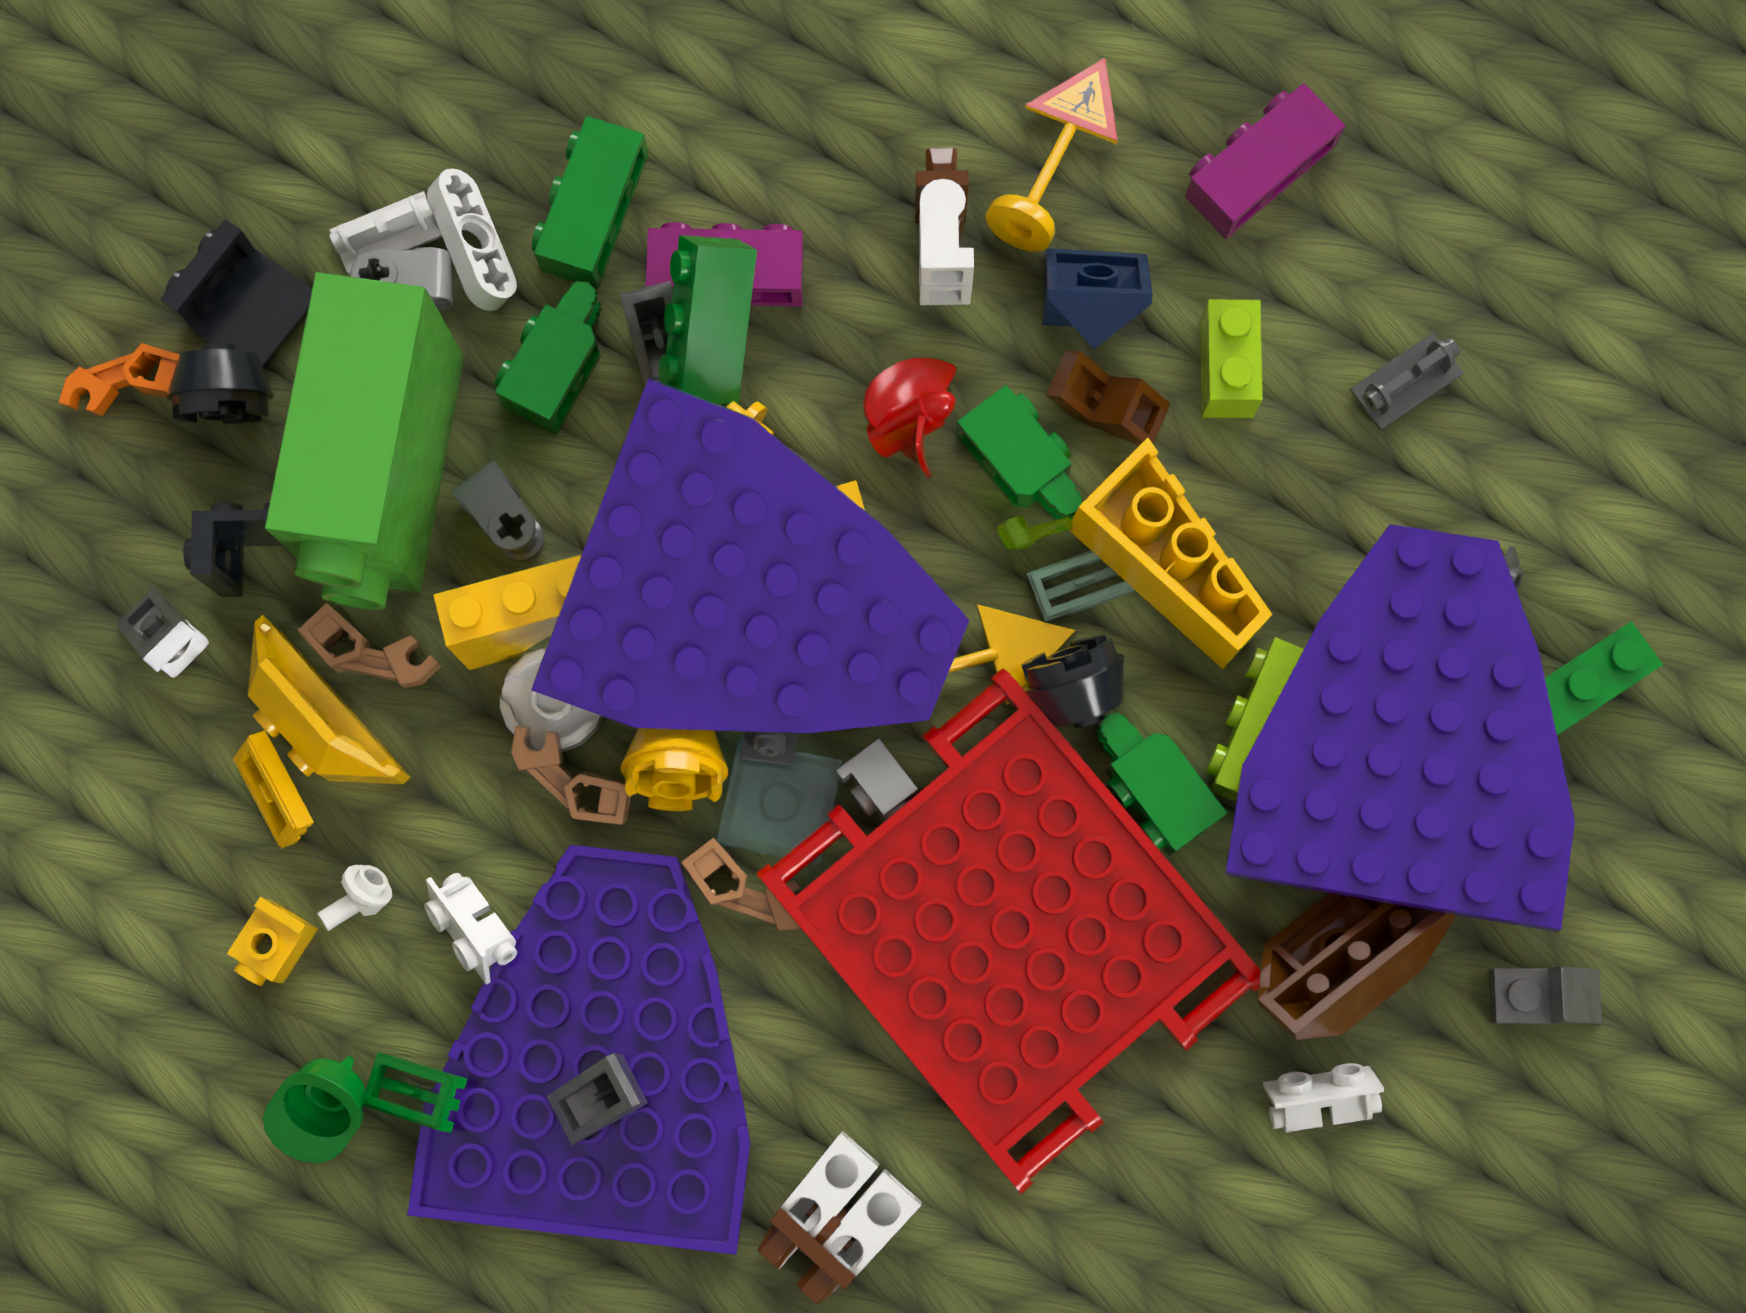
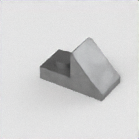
(162, 634)
(1545, 996)

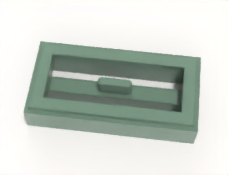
(1043, 596)

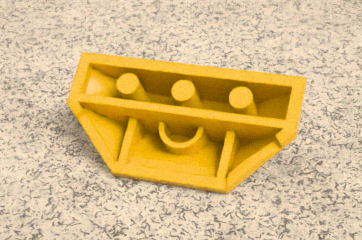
(312, 715)

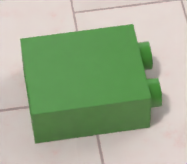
(365, 439)

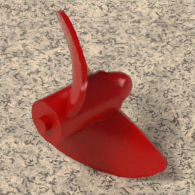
(908, 405)

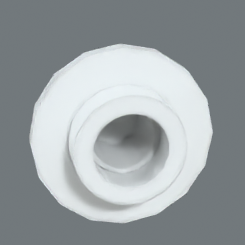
(366, 893)

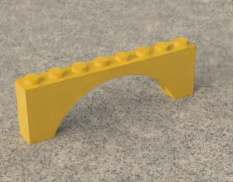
(517, 610)

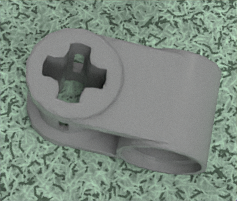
(416, 267)

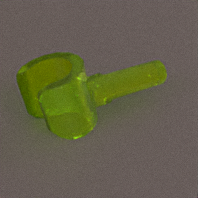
(1017, 534)

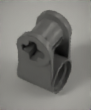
(498, 509)

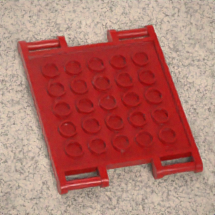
(1012, 929)

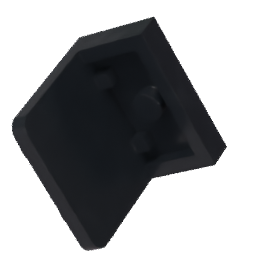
(237, 295)
(218, 543)

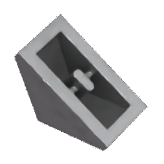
(645, 319)
(597, 1098)

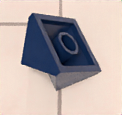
(1094, 291)

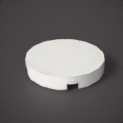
(541, 712)

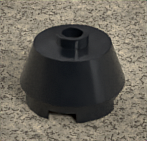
(219, 385)
(1076, 681)

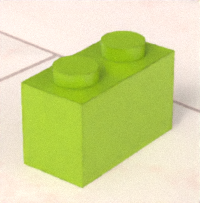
(1231, 358)

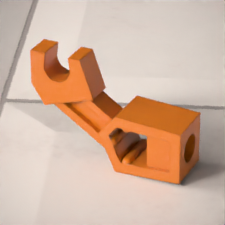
(106, 379)

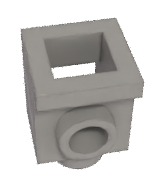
(879, 781)

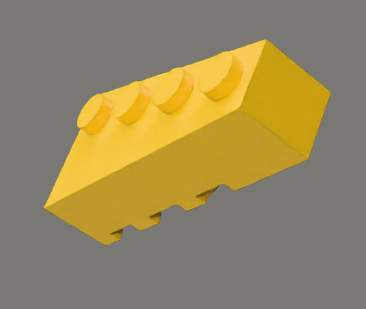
(1170, 555)

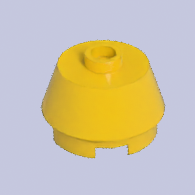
(674, 767)

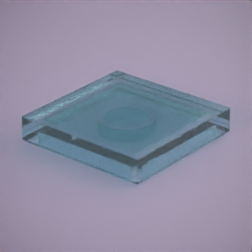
(777, 805)

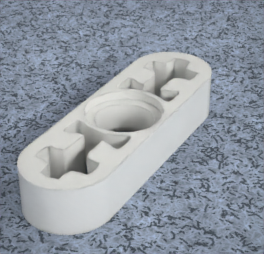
(460, 207)

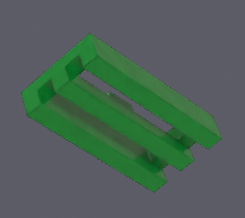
(443, 1101)

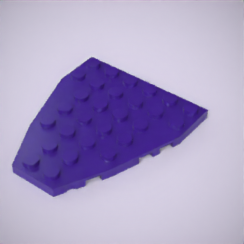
(742, 591)
(1415, 746)
(599, 970)

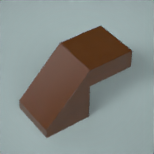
(1107, 402)

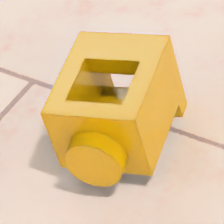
(289, 940)

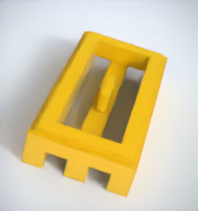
(272, 789)

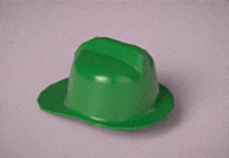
(316, 1110)

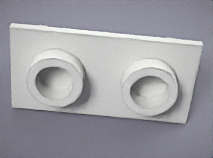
(391, 228)
(475, 943)
(1347, 1090)

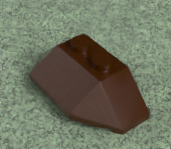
(1344, 962)

